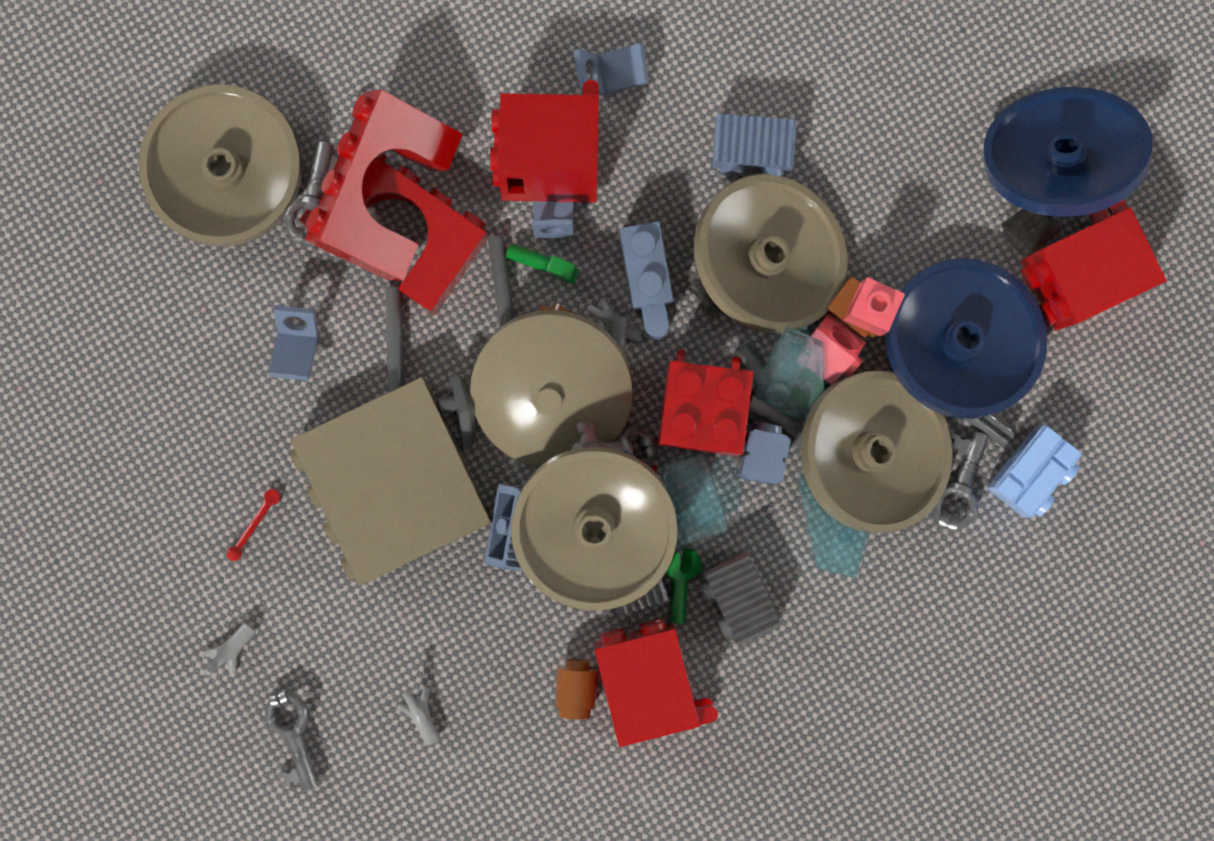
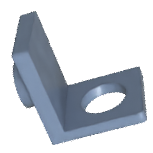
(615, 69)
(553, 220)
(294, 344)

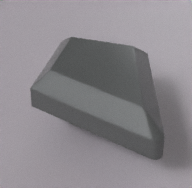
(463, 408)

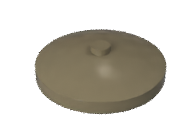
(220, 165)
(770, 253)
(544, 379)
(875, 453)
(594, 528)

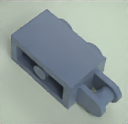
(647, 276)

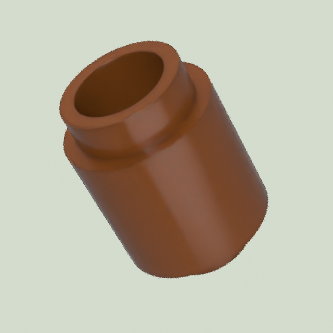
(576, 689)

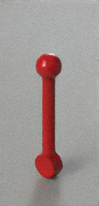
(271, 498)

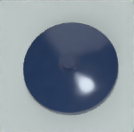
(1067, 151)
(967, 339)

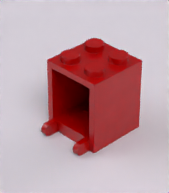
(546, 146)
(1093, 268)
(705, 407)
(648, 684)

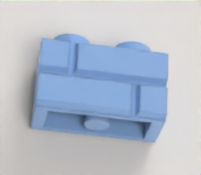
(1035, 472)

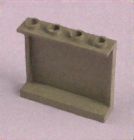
(389, 481)

